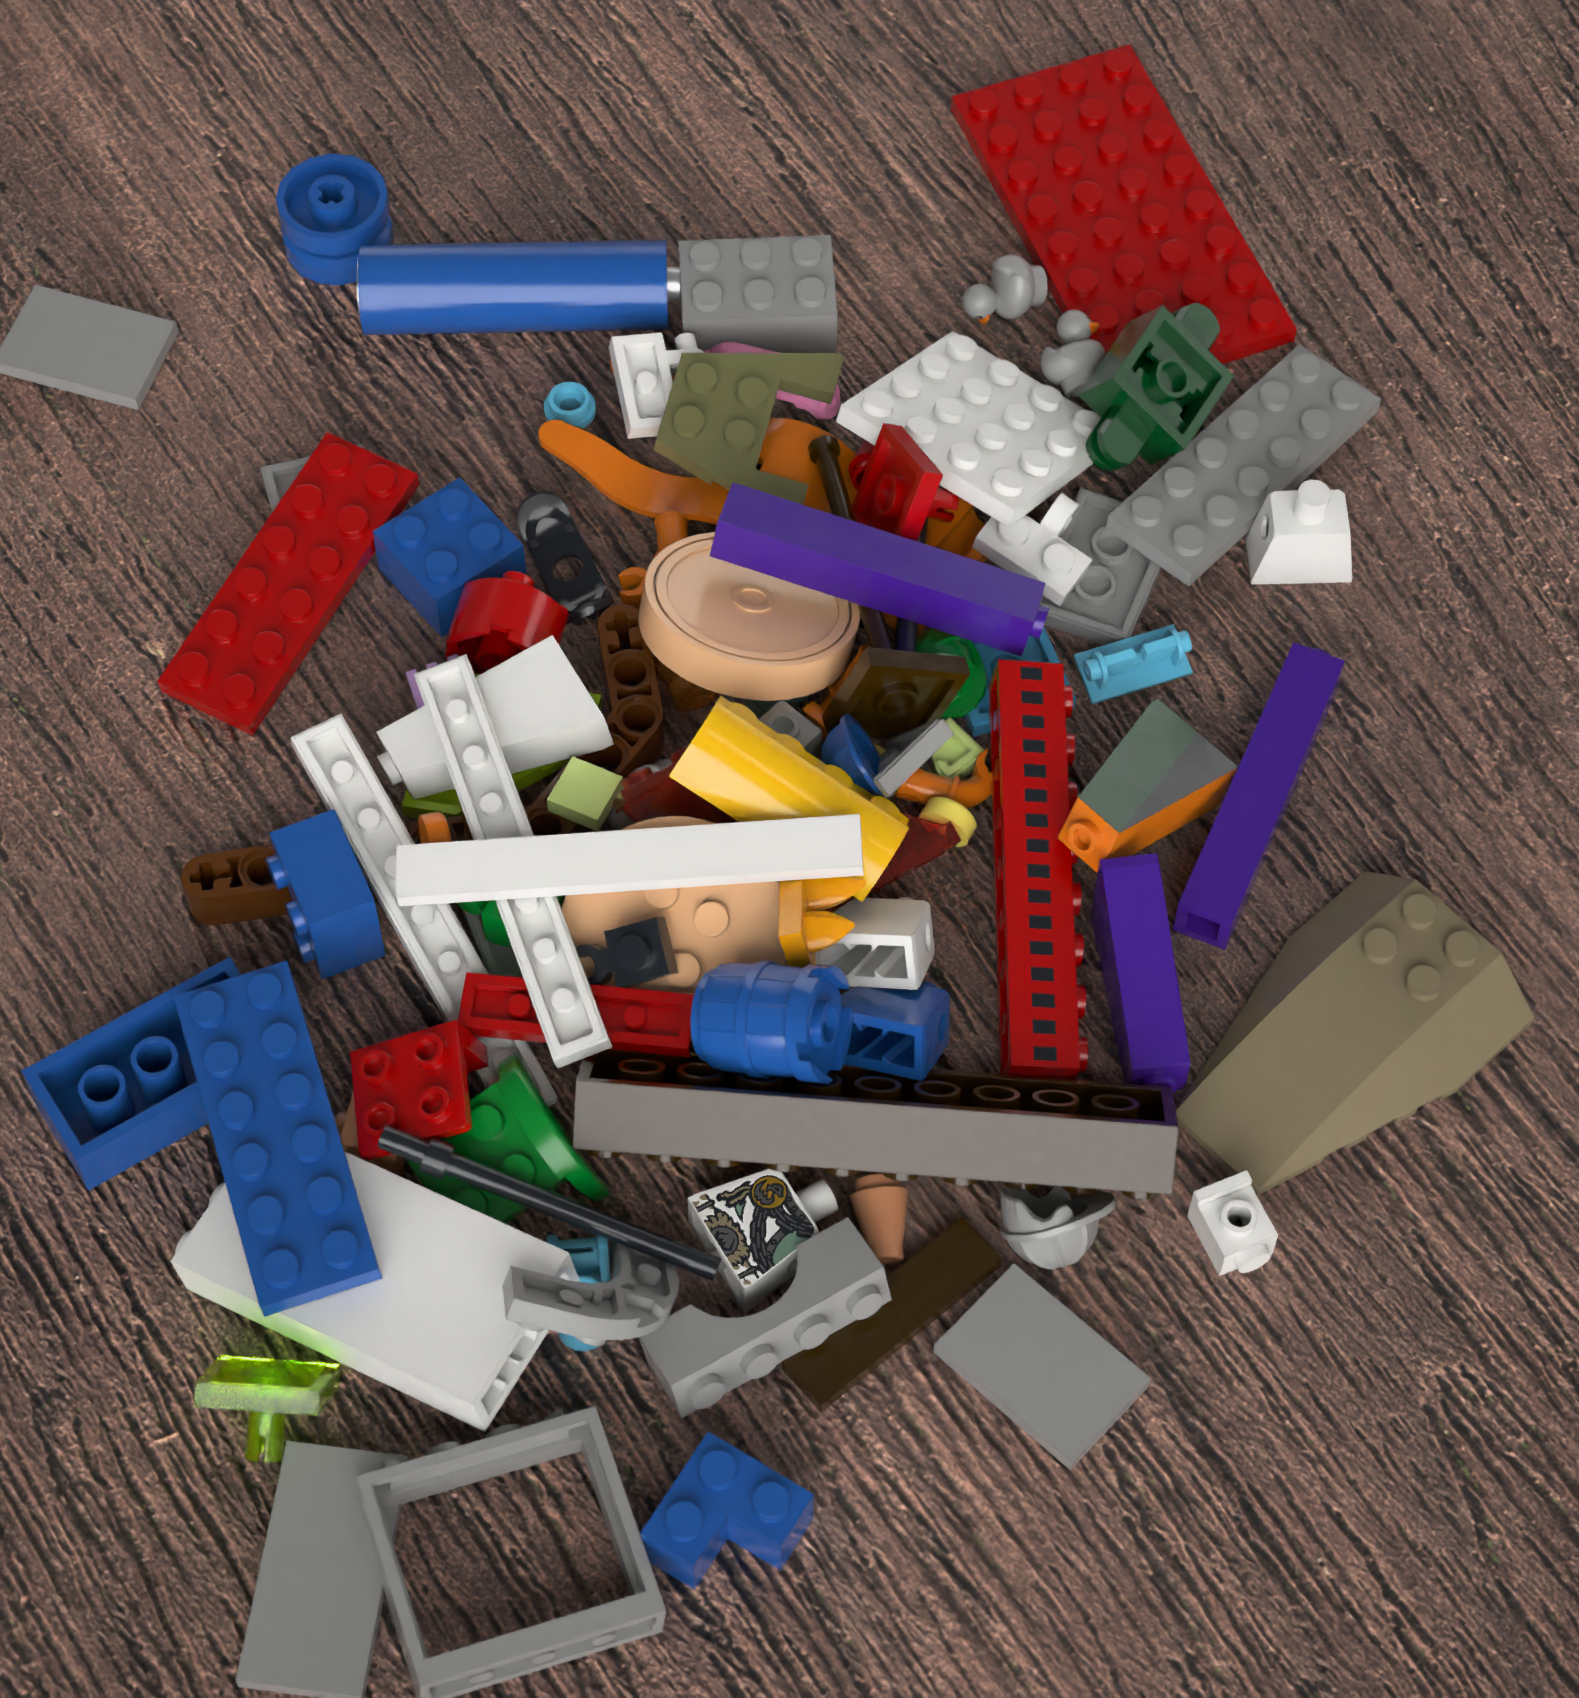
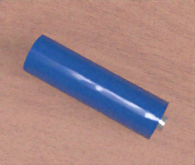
(515, 287)

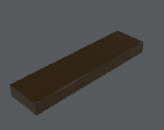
(919, 1295)

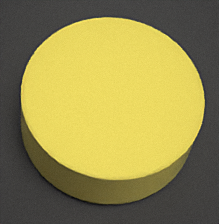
(943, 810)

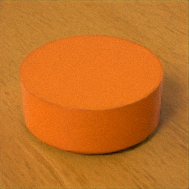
(433, 828)

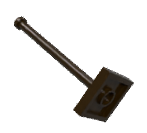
(887, 687)

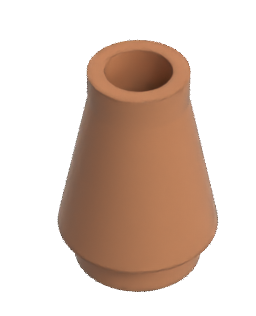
(881, 1215)

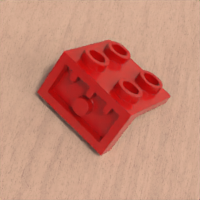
(415, 1085)

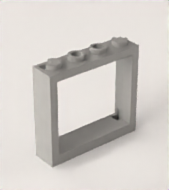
(537, 1646)

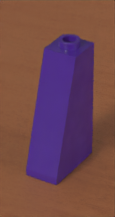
(1140, 971)

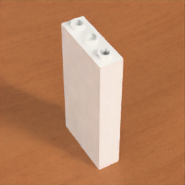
(432, 1319)

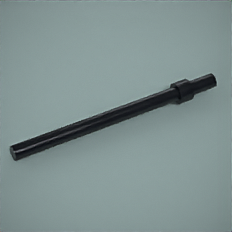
(439, 1159)

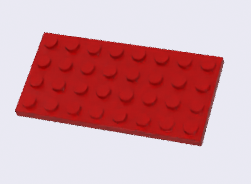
(1118, 202)

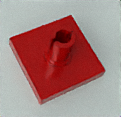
(901, 487)

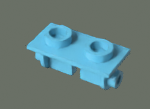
(1134, 663)

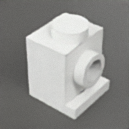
(1228, 1245)

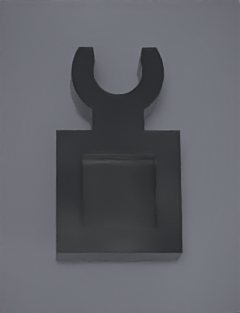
(632, 954)

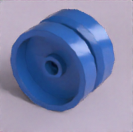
(328, 212)

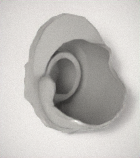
(1054, 1227)

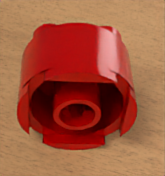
(502, 619)

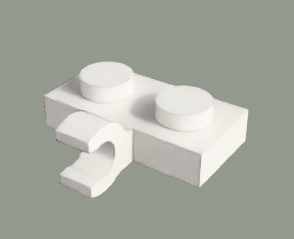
(1037, 549)

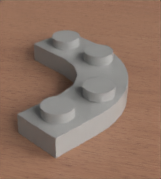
(620, 1309)

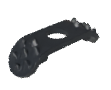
(553, 537)

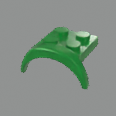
(518, 1136)

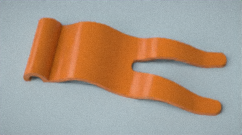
(782, 454)

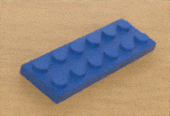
(276, 1139)

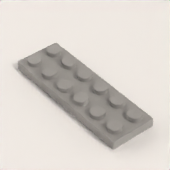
(1257, 446)

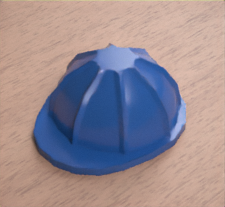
(853, 752)

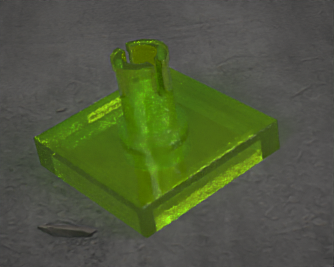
(268, 1392)

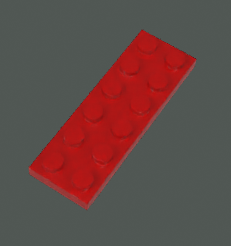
(288, 584)

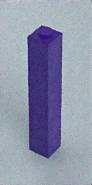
(879, 570)
(1258, 796)

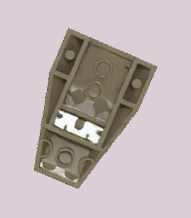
(1353, 1030)

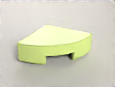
(957, 754)

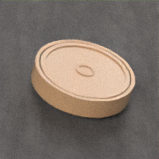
(742, 627)
(703, 922)

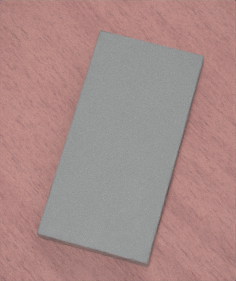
(316, 1579)

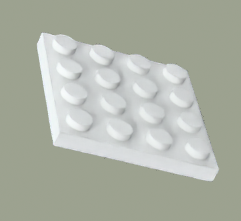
(981, 423)

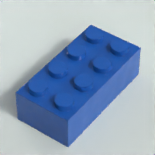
(124, 1086)

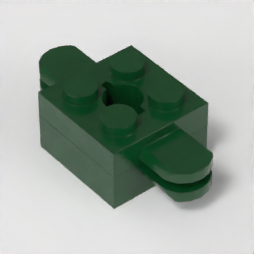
(1154, 387)

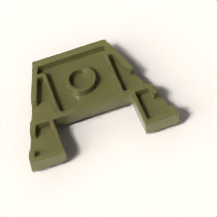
(724, 408)

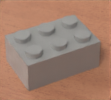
(760, 293)

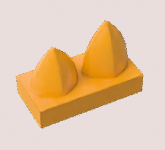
(801, 918)

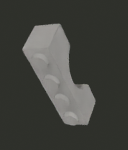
(708, 1355)

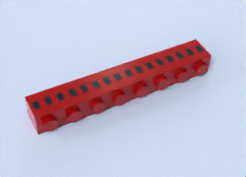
(1034, 872)

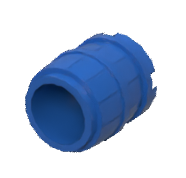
(772, 1020)

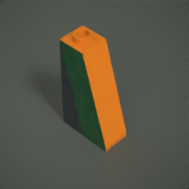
(1147, 788)

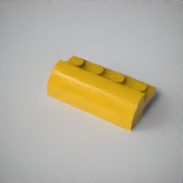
(771, 777)

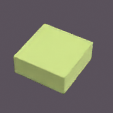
(584, 793)

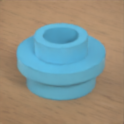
(570, 396)

